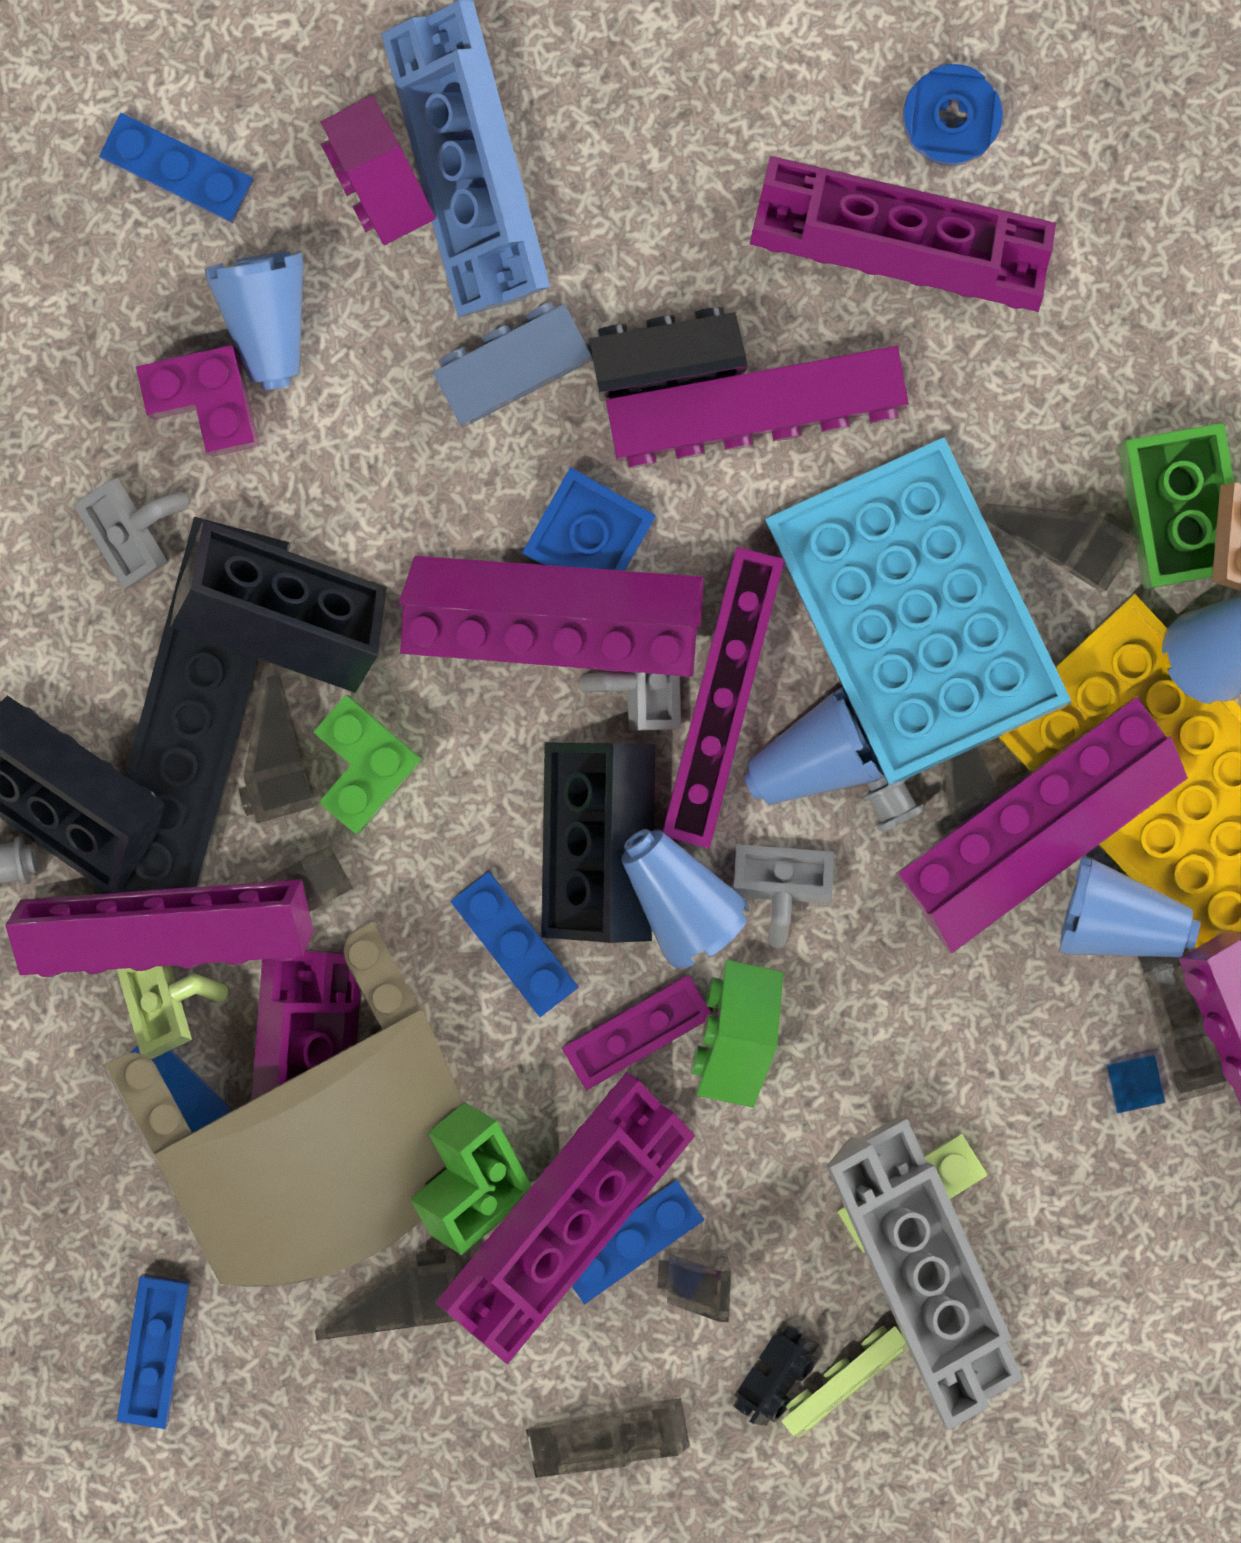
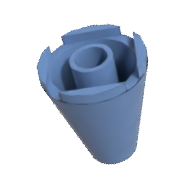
(263, 313)
(1207, 651)
(814, 755)
(681, 898)
(1123, 917)

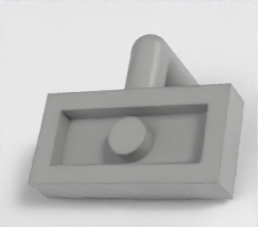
(123, 529)
(652, 698)
(783, 877)

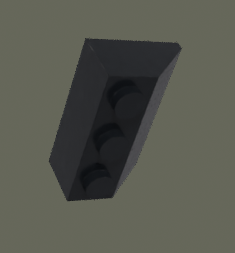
(667, 353)

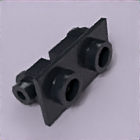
(768, 1393)

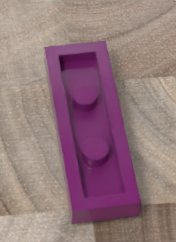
(637, 1032)

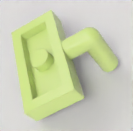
(157, 1008)

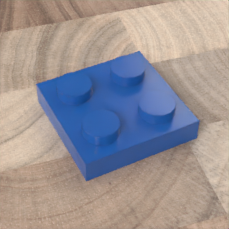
(588, 527)

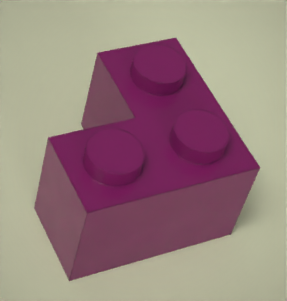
(374, 166)
(204, 383)

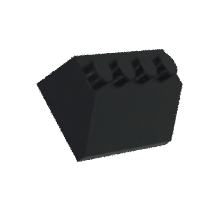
(280, 607)
(72, 799)
(591, 808)

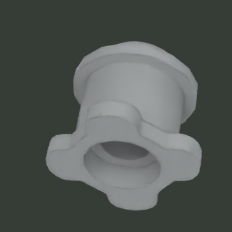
(892, 803)
(17, 861)

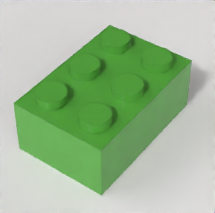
(1175, 501)

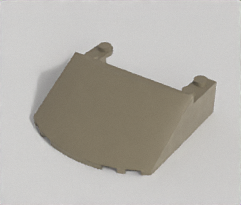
(317, 1163)

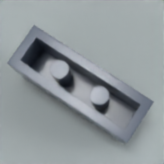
(511, 363)

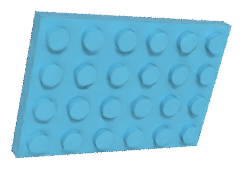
(917, 611)

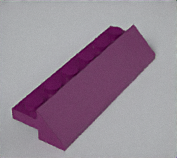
(903, 234)
(551, 615)
(1043, 824)
(303, 1016)
(565, 1218)

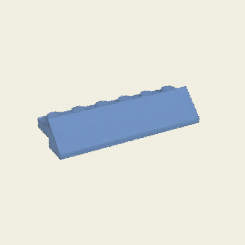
(465, 159)

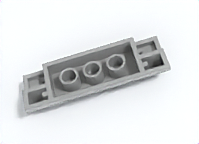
(925, 1270)

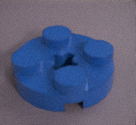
(974, 98)

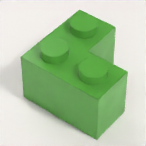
(377, 762)
(739, 1034)
(479, 1181)

